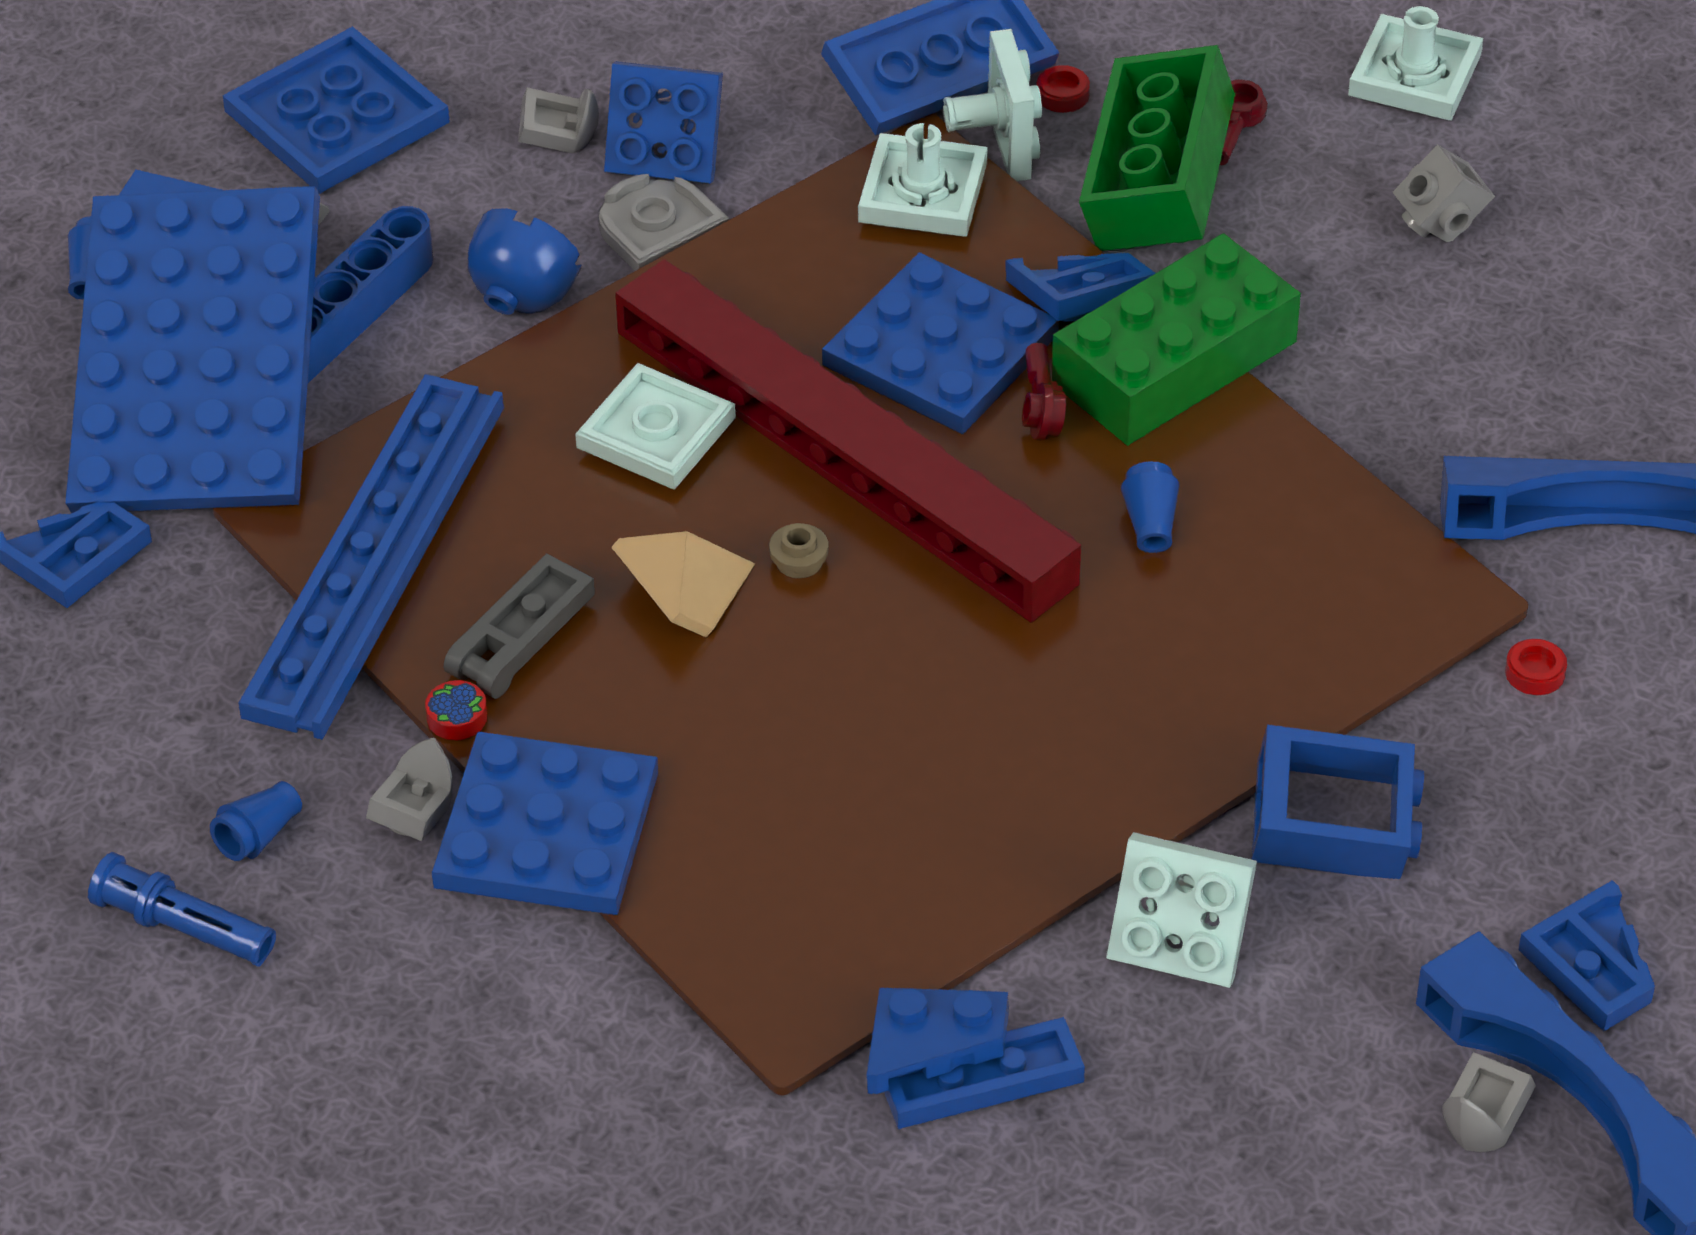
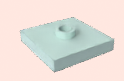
(655, 426)

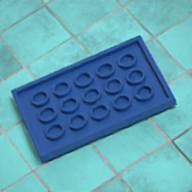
(195, 350)

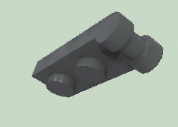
(519, 625)

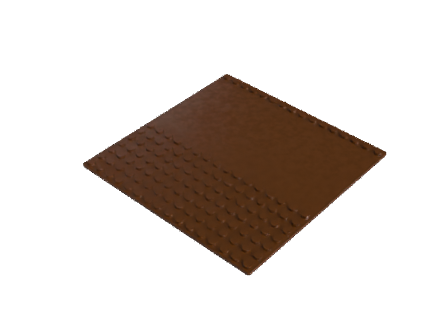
(882, 754)

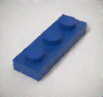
(1033, 1063)

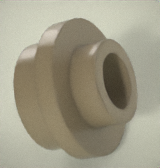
(798, 550)

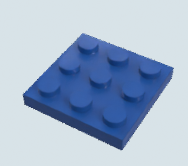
(336, 109)
(939, 342)
(546, 823)

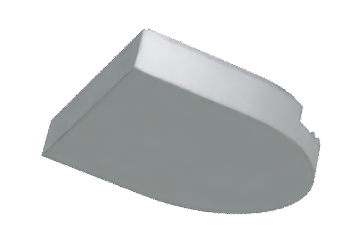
(654, 217)

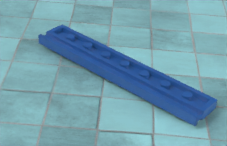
(371, 558)

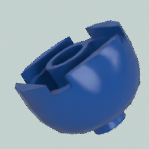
(520, 264)

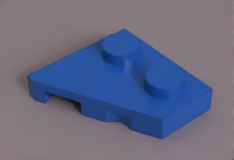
(1078, 283)
(75, 549)
(1592, 957)
(934, 1032)

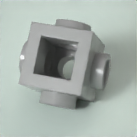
(1442, 195)

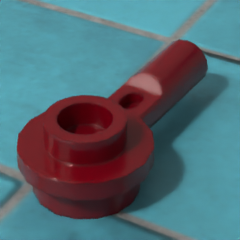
(1247, 111)
(1046, 405)

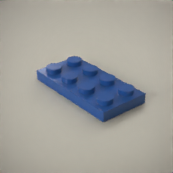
(927, 53)

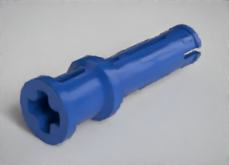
(156, 900)

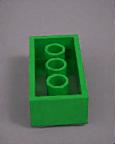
(1157, 148)
(1175, 338)

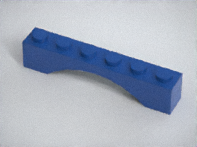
(1523, 495)
(1495, 1008)

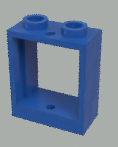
(1332, 846)

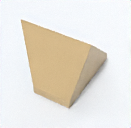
(685, 576)

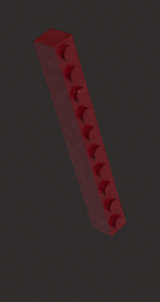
(851, 440)

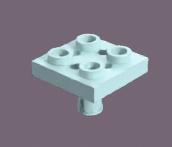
(1416, 55)
(1006, 107)
(923, 173)
(1207, 884)

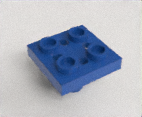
(664, 121)

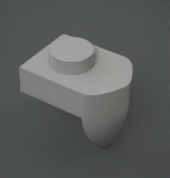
(558, 120)
(415, 792)
(1486, 1104)

